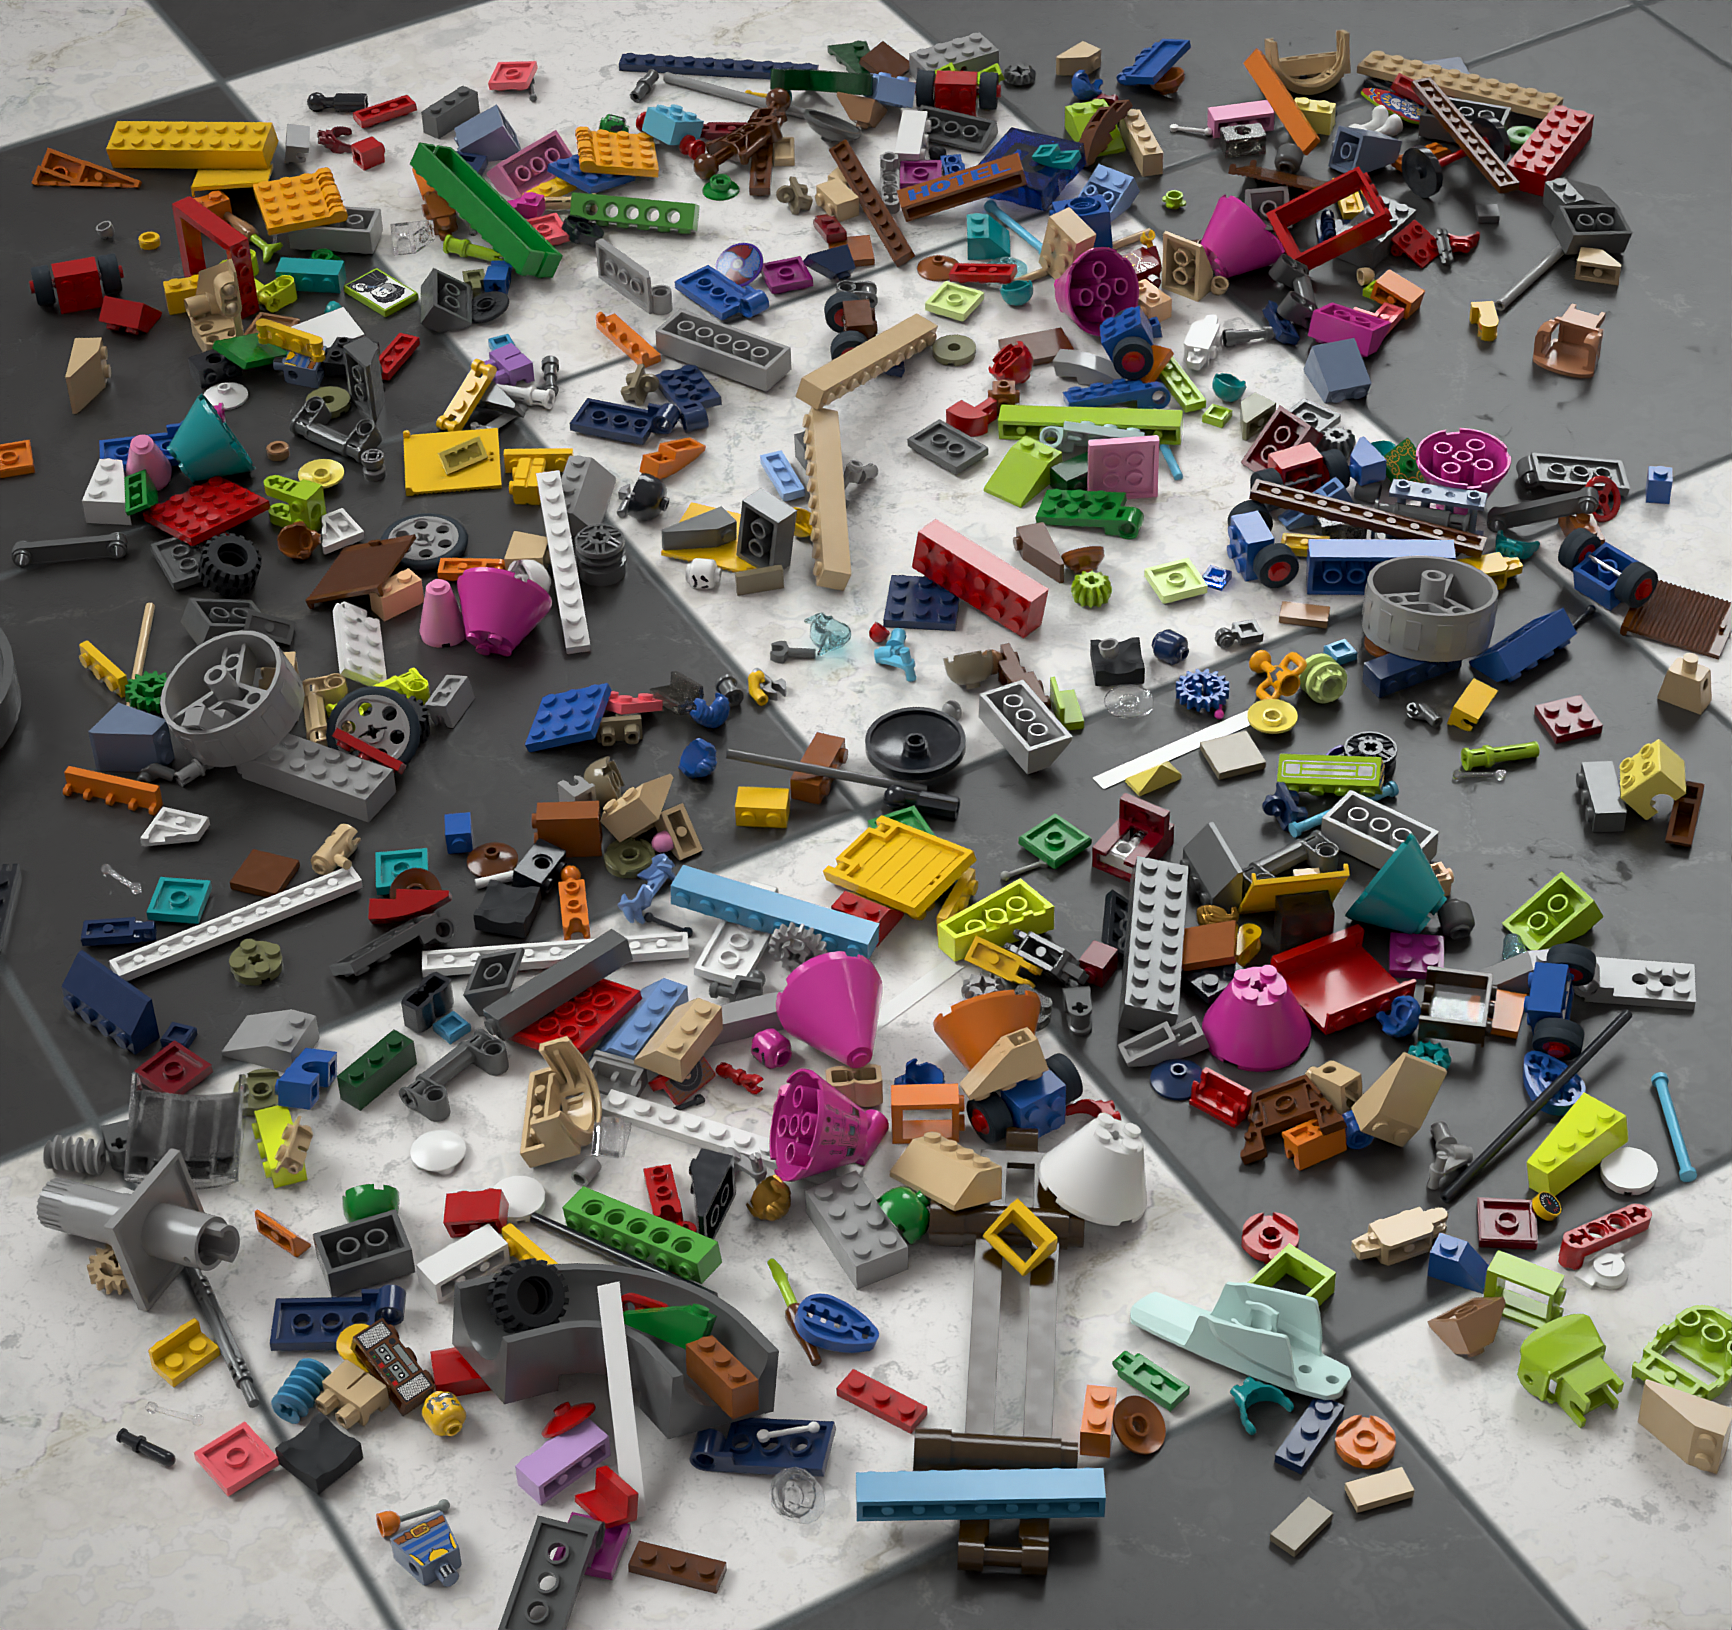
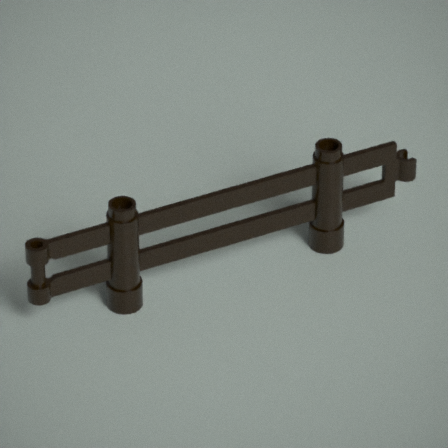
(979, 1446)

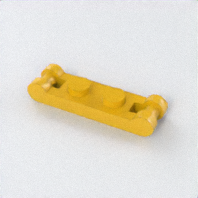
(290, 339)
(467, 396)

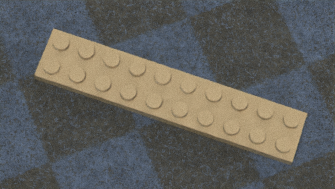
(1462, 85)

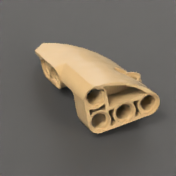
(216, 307)

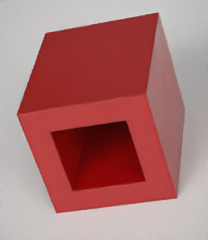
(368, 153)

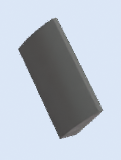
(960, 129)

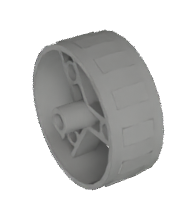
(1429, 608)
(222, 677)

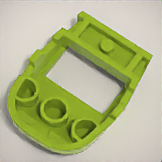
(1702, 1337)

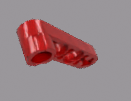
(1579, 1243)

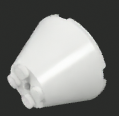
(1099, 1172)

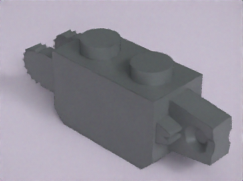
(1049, 957)

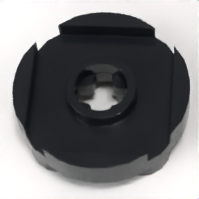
(580, 231)

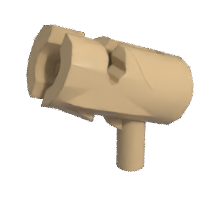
(336, 850)

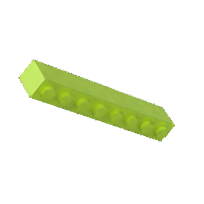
(1030, 420)

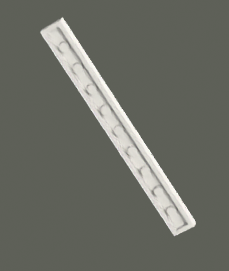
(563, 562)
(235, 924)
(547, 954)
(700, 1131)

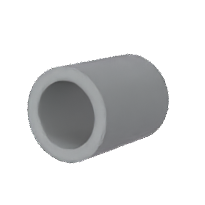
(586, 1171)

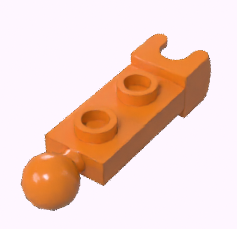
(573, 903)

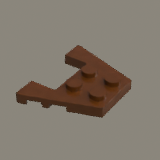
(1285, 1107)

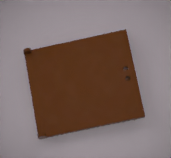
(1275, 176)
(361, 569)
(1682, 619)

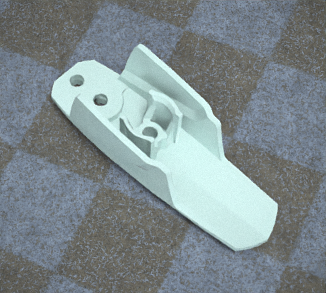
(1253, 1331)

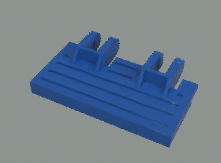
(1154, 62)

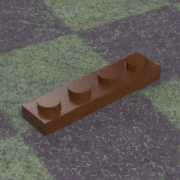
(761, 171)

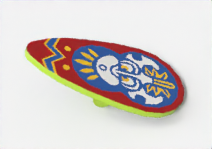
(1395, 104)

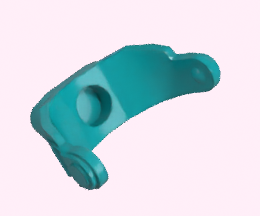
(1513, 548)
(1253, 1392)

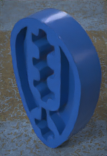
(1538, 1078)
(826, 1336)

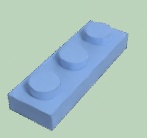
(782, 475)

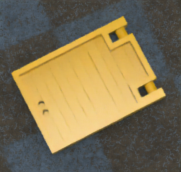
(900, 866)

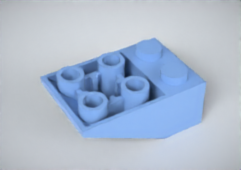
(893, 91)
(1116, 187)

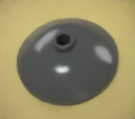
(831, 127)

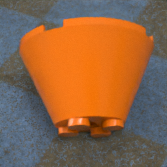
(983, 1020)

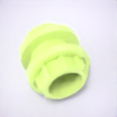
(1323, 678)

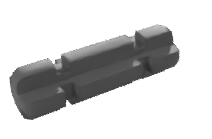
(1444, 246)

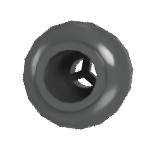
(1289, 158)
(1456, 919)

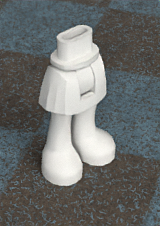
(1382, 122)

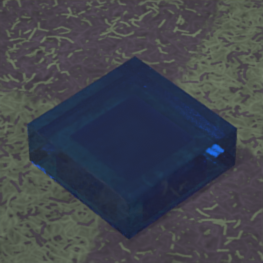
(1217, 577)

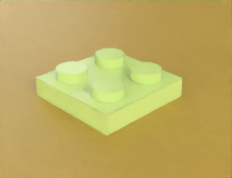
(954, 301)
(1175, 580)

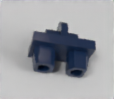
(1284, 806)

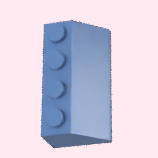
(644, 1019)

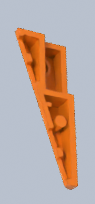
(65, 170)

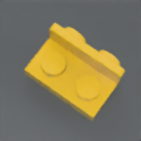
(182, 1353)

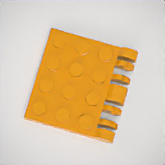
(616, 153)
(300, 202)

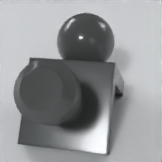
(742, 987)

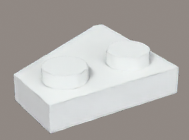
(339, 531)

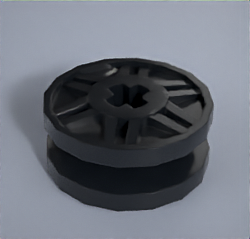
(1373, 745)

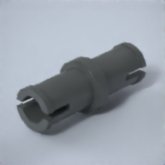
(644, 85)

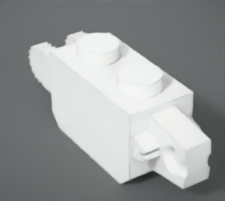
(1202, 342)

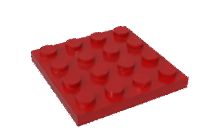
(206, 510)
(582, 1017)

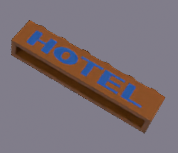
(961, 187)

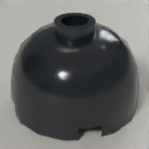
(649, 498)

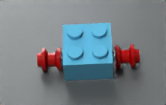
(673, 128)

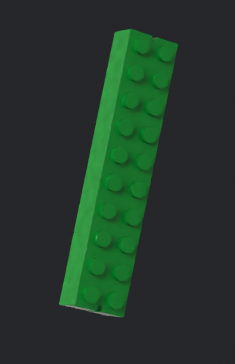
(486, 211)

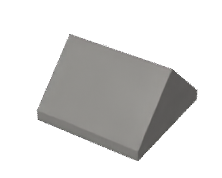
(1265, 200)

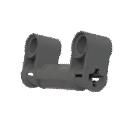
(1297, 305)
(312, 426)
(1426, 514)
(1313, 850)
(430, 1096)

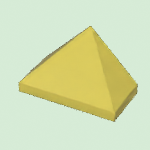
(462, 455)
(1153, 778)

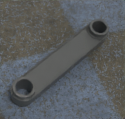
(1543, 509)
(69, 549)

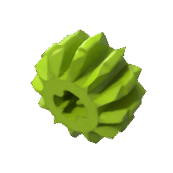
(1091, 589)

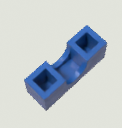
(302, 1080)

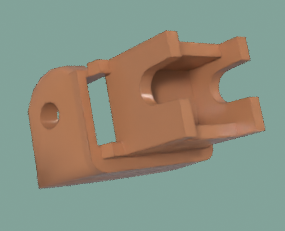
(1577, 344)

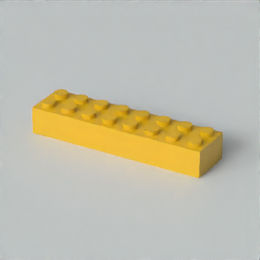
(192, 145)

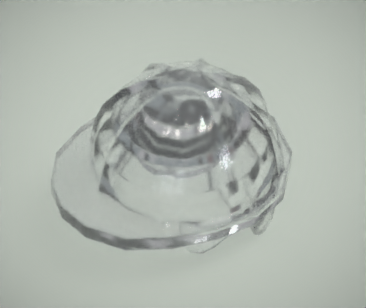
(797, 1496)

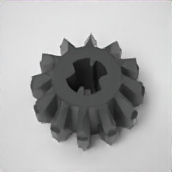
(1337, 439)

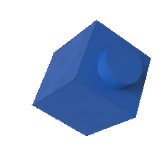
(1659, 484)
(458, 833)

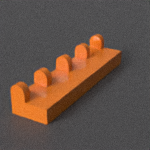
(627, 339)
(113, 789)

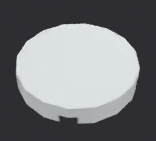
(1629, 1171)
(524, 1197)

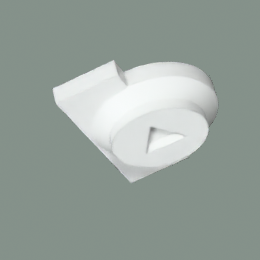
(1604, 1270)

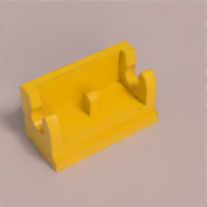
(1471, 704)

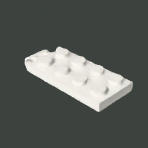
(358, 645)
(733, 949)

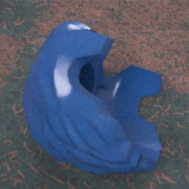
(1083, 89)
(712, 715)
(698, 759)
(1403, 1017)
(920, 1074)

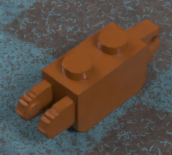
(441, 213)

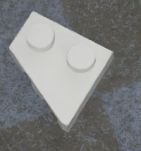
(173, 827)

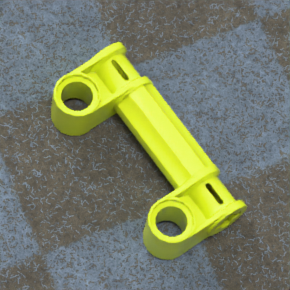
(277, 293)
(409, 683)

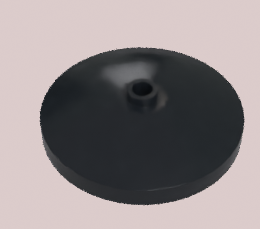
(915, 743)

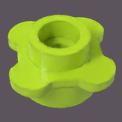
(1174, 199)

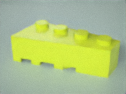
(995, 919)
(1576, 1145)

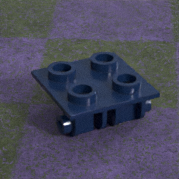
(1328, 227)

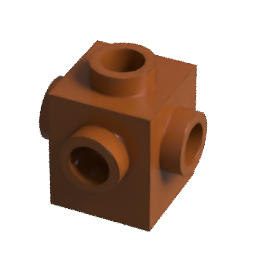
(1004, 393)

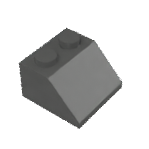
(492, 978)

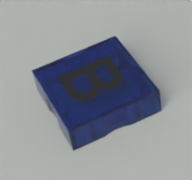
(1043, 182)

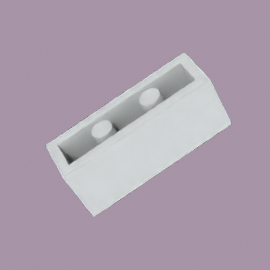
(913, 135)
(464, 1260)

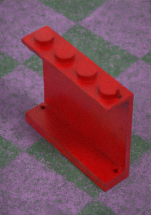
(1339, 980)

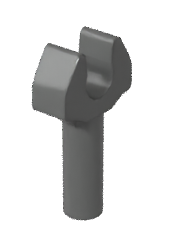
(781, 652)

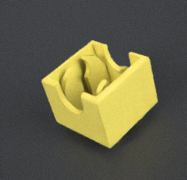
(1651, 773)

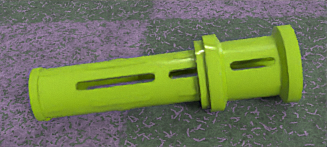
(466, 248)
(1488, 756)

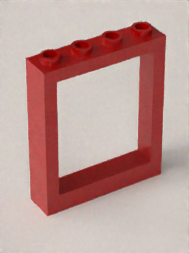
(1320, 198)
(194, 218)

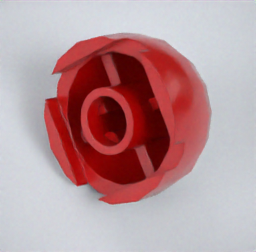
(1012, 363)

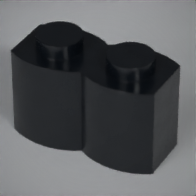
(427, 1002)

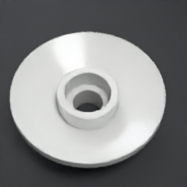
(228, 393)

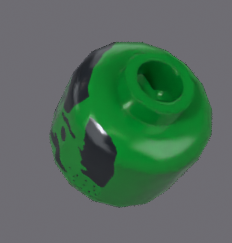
(613, 124)

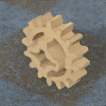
(106, 1271)

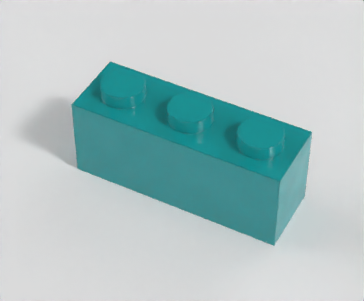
(314, 274)

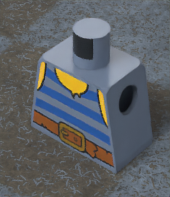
(300, 369)
(429, 1551)

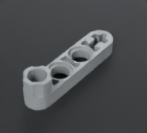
(890, 181)

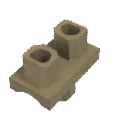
(795, 196)
(639, 385)
(620, 729)

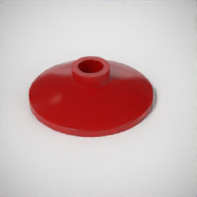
(567, 1417)

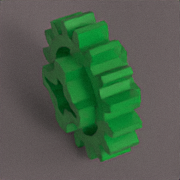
(146, 691)

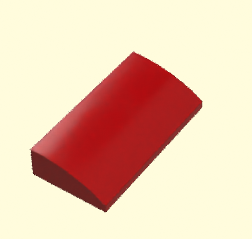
(455, 1374)

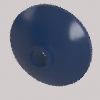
(1175, 1078)

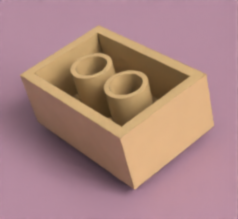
(1064, 241)

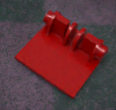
(1415, 243)

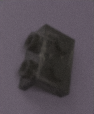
(680, 694)

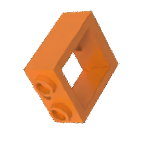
(921, 1098)

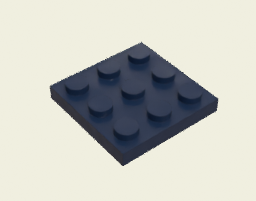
(920, 604)

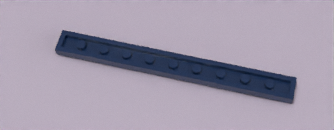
(705, 66)

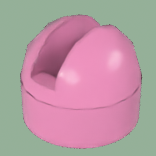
(662, 842)

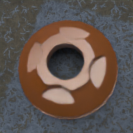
(1170, 81)
(1083, 558)

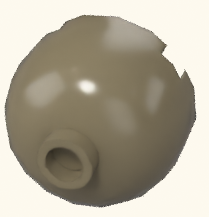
(969, 668)
(606, 779)

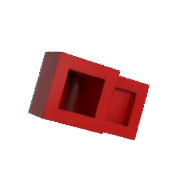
(971, 419)

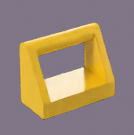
(1029, 1226)

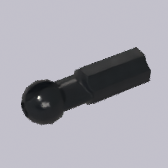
(340, 102)
(924, 801)

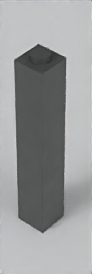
(557, 985)

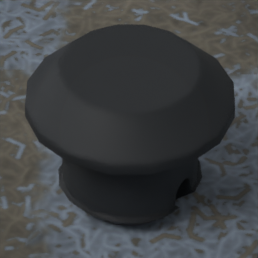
(935, 152)

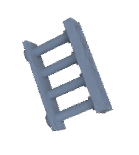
(1446, 496)

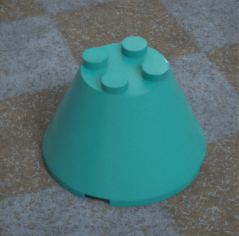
(207, 445)
(1401, 892)

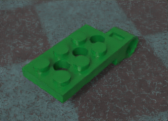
(1070, 506)

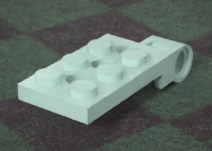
(1080, 433)

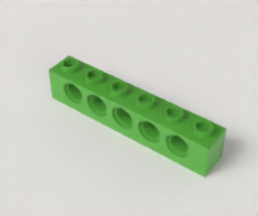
(688, 212)
(643, 1235)

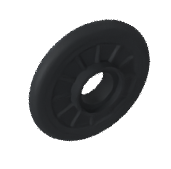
(489, 306)

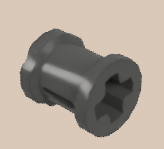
(727, 686)

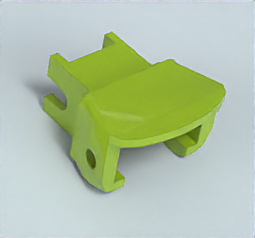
(1573, 1357)

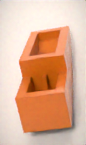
(671, 457)

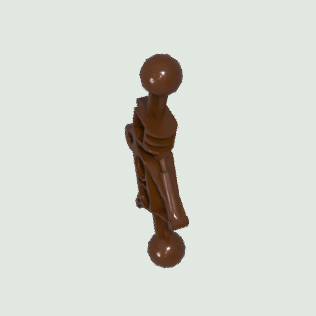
(739, 145)

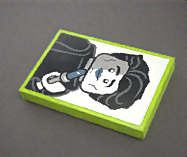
(381, 292)

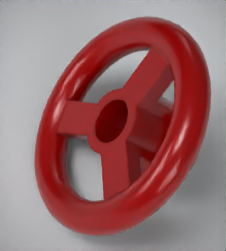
(1603, 498)

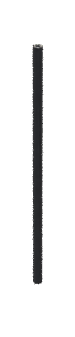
(1490, 1152)

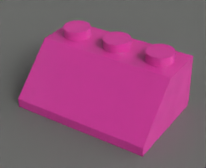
(1340, 323)

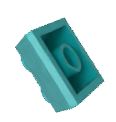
(986, 238)

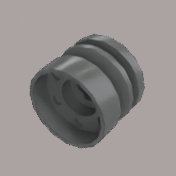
(601, 555)

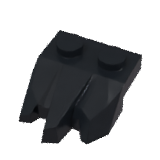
(1208, 982)

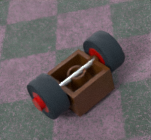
(852, 319)

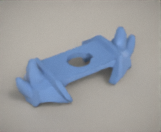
(655, 875)

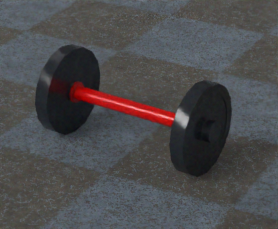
(1423, 169)

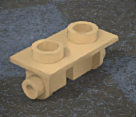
(295, 1138)

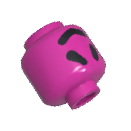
(771, 1048)

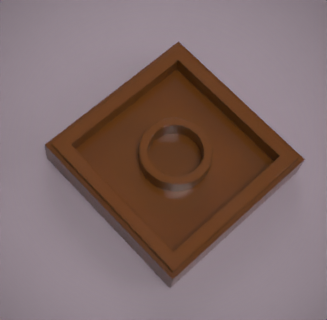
(886, 60)
(264, 874)

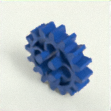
(1214, 690)

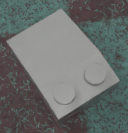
(273, 1038)

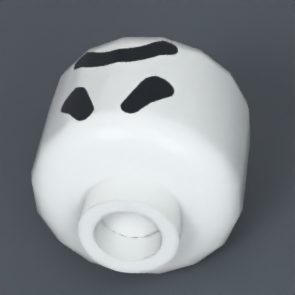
(703, 573)

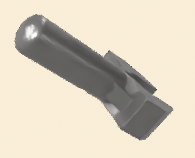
(625, 496)
(770, 686)

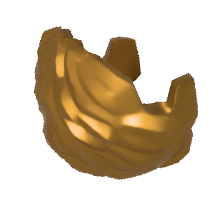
(1212, 914)
(770, 1199)

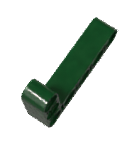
(822, 81)

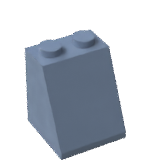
(488, 136)
(1364, 149)
(1337, 371)
(130, 740)

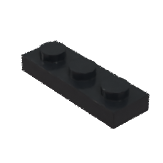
(1115, 922)

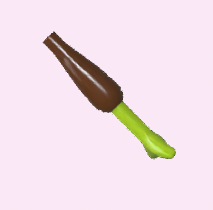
(781, 1280)

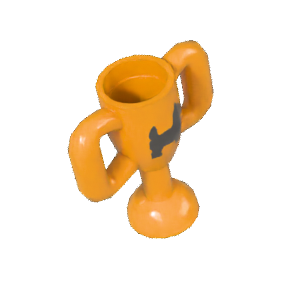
(1279, 676)

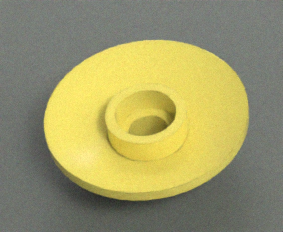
(323, 472)
(1272, 716)

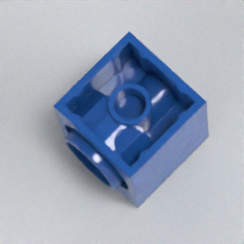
(1093, 212)

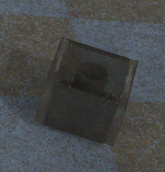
(1302, 918)

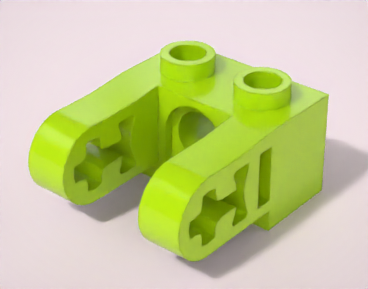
(304, 500)

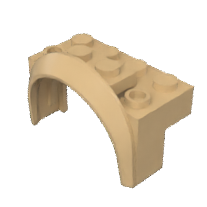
(1290, 68)
(547, 1130)

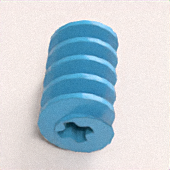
(300, 1390)

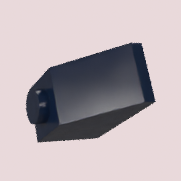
(832, 262)

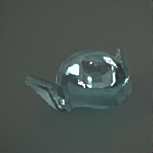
(827, 633)

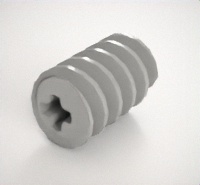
(75, 1157)

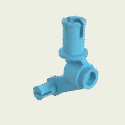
(890, 654)

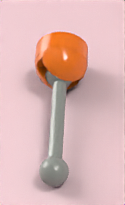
(389, 1521)

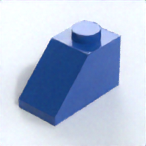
(1366, 463)
(1457, 1263)

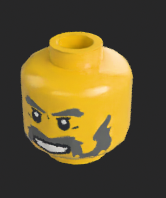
(443, 1413)

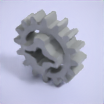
(796, 945)

